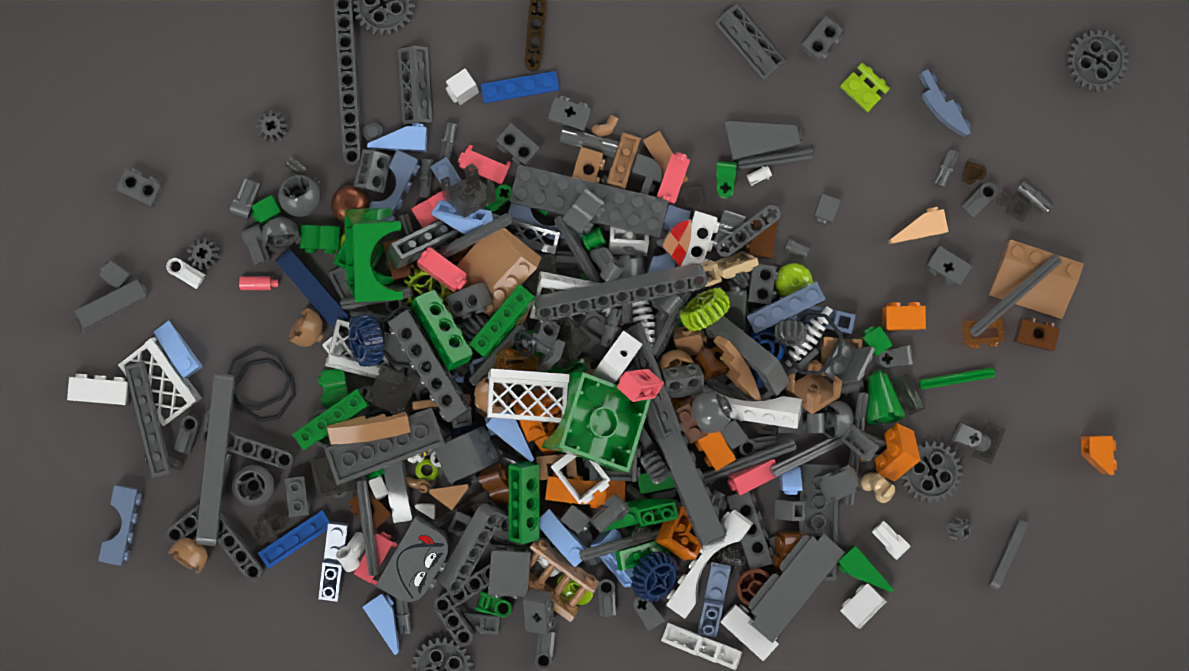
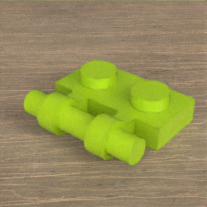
(860, 91)

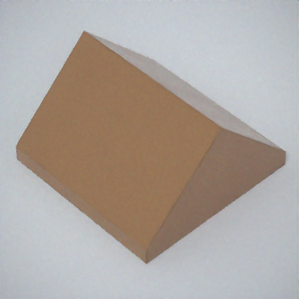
(450, 495)

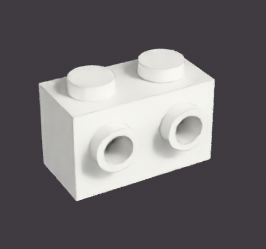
(862, 605)

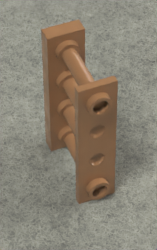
(563, 606)

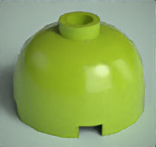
(791, 278)

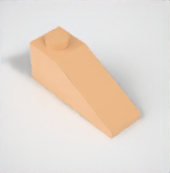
(926, 225)

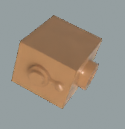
(690, 341)

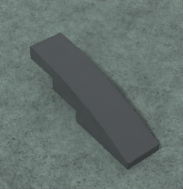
(398, 492)

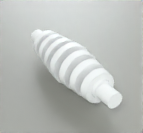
(643, 318)
(813, 330)

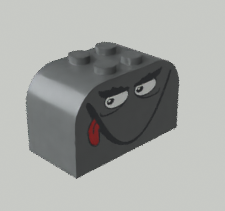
(416, 561)

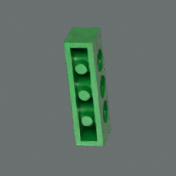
(503, 321)
(441, 339)
(340, 412)
(523, 502)

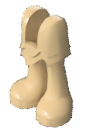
(883, 489)

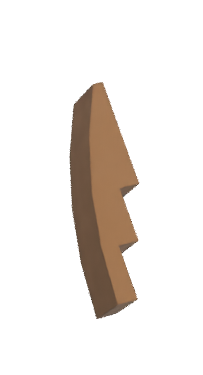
(739, 370)
(369, 429)

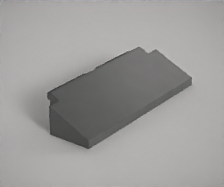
(800, 576)

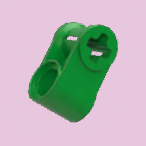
(725, 176)
(500, 201)
(594, 239)
(492, 605)

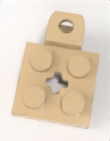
(729, 266)

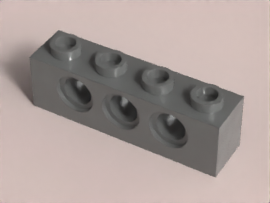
(412, 246)
(754, 559)

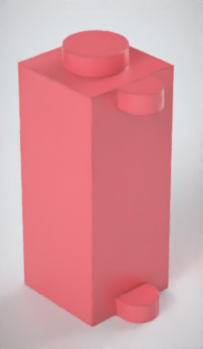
(487, 168)
(673, 177)
(442, 270)
(751, 477)
(383, 545)

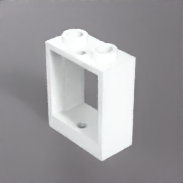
(585, 498)

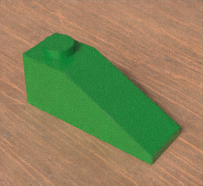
(858, 566)

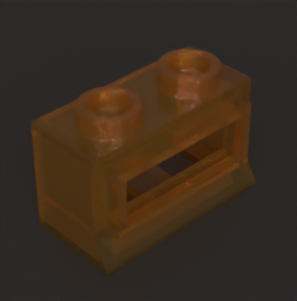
(975, 343)
(529, 364)

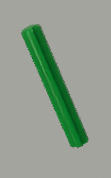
(957, 378)

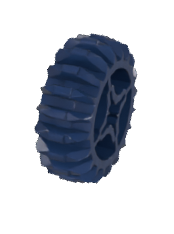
(366, 340)
(654, 576)

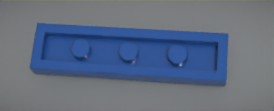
(520, 87)
(294, 539)

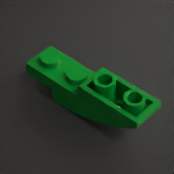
(647, 513)

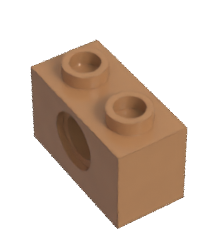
(591, 158)

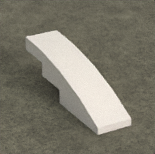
(702, 646)

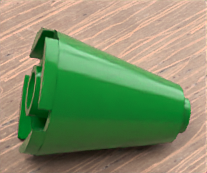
(882, 400)

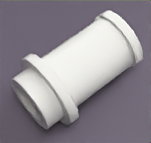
(759, 175)

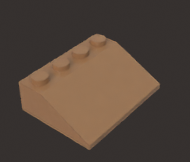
(501, 263)
(1051, 293)

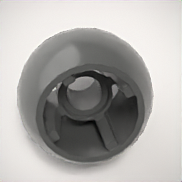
(299, 196)
(711, 411)
(267, 487)

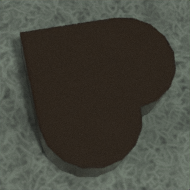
(972, 173)

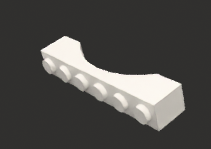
(779, 411)
(686, 596)

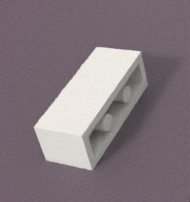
(461, 87)
(98, 389)
(737, 622)

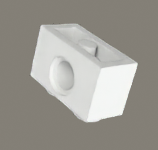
(627, 242)

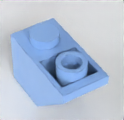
(791, 481)

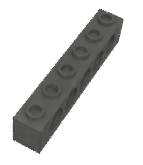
(429, 354)

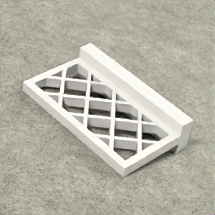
(560, 283)
(350, 364)
(527, 378)
(181, 384)

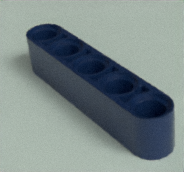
(312, 288)

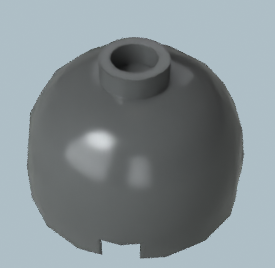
(280, 233)
(837, 419)

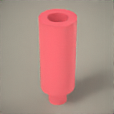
(257, 283)

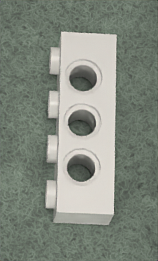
(701, 220)

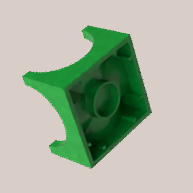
(362, 233)
(599, 423)

